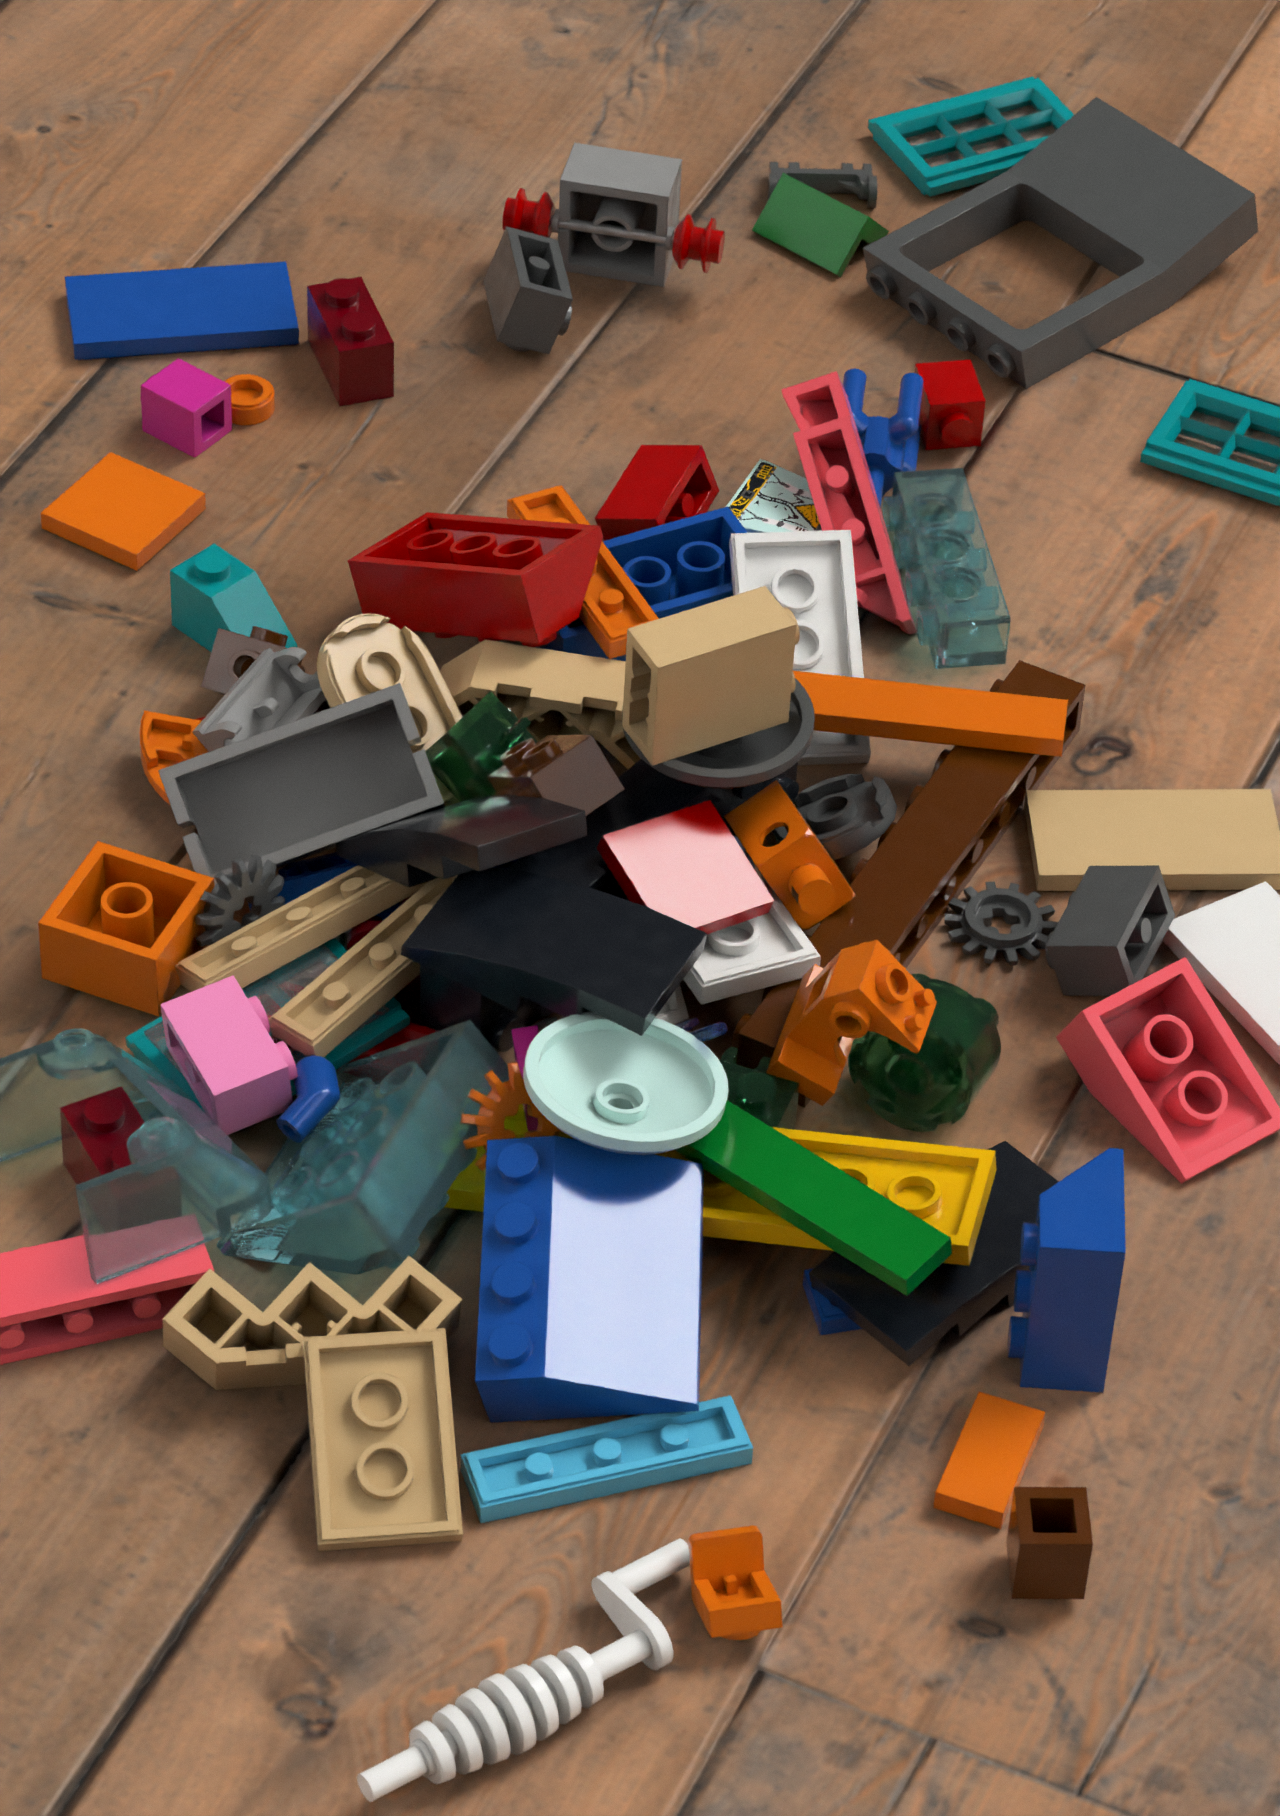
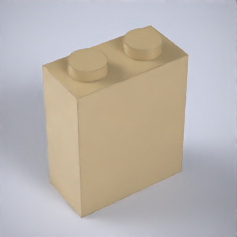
(709, 675)

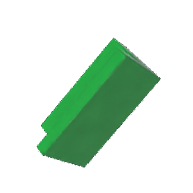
(815, 225)

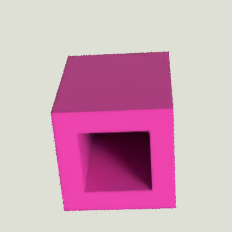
(186, 407)

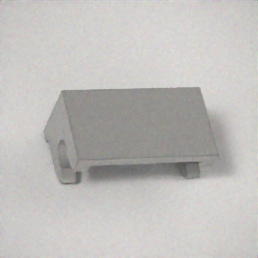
(263, 698)

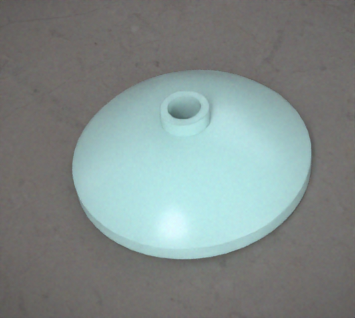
(625, 1087)

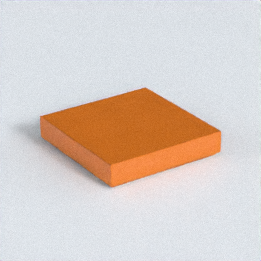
(123, 511)

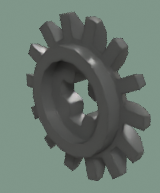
(254, 884)
(1016, 908)

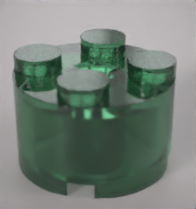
(947, 1071)

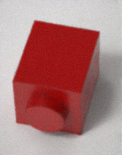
(950, 405)

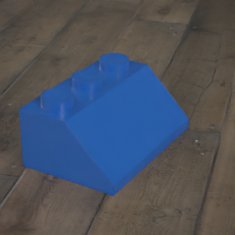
(1071, 1280)

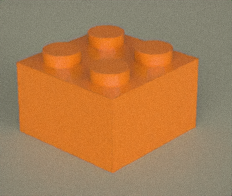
(123, 927)

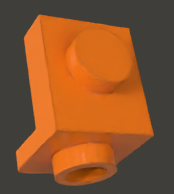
(732, 1584)

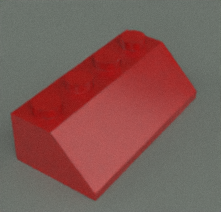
(479, 576)

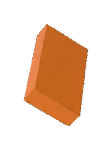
(989, 1460)

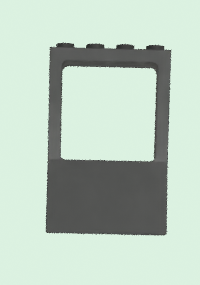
(1104, 191)

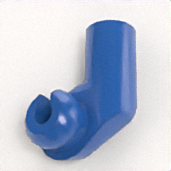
(316, 1095)

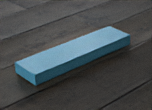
(605, 1459)

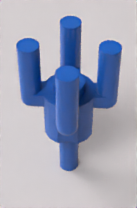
(887, 442)

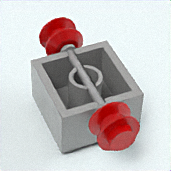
(618, 217)

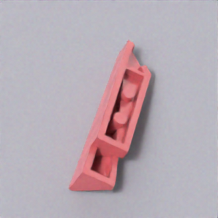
(846, 493)

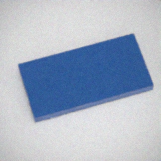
(181, 310)

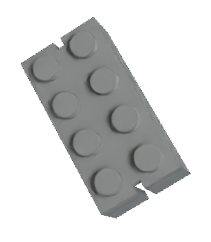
(303, 785)

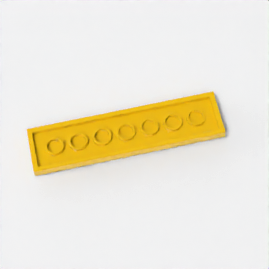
(931, 1181)

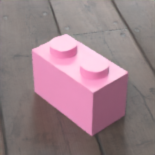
(229, 1055)

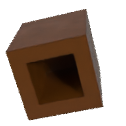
(1049, 1542)

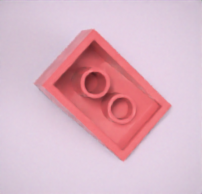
(1172, 1071)

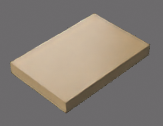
(382, 1439)

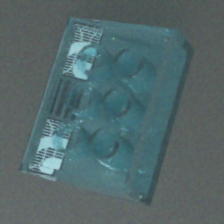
(377, 1160)

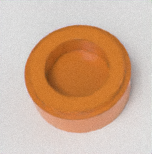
(251, 399)

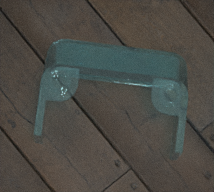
(184, 1172)

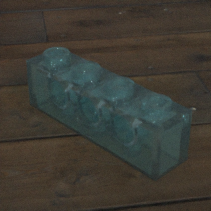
(947, 568)

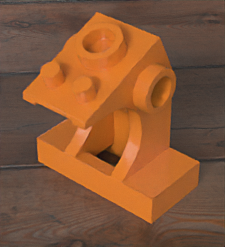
(853, 994)

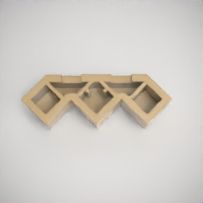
(550, 687)
(242, 1347)

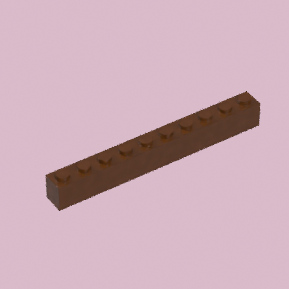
(924, 855)

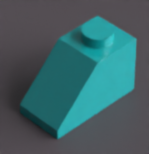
(222, 593)

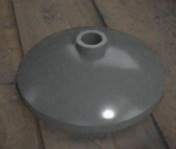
(747, 758)

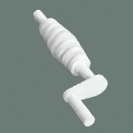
(532, 1700)

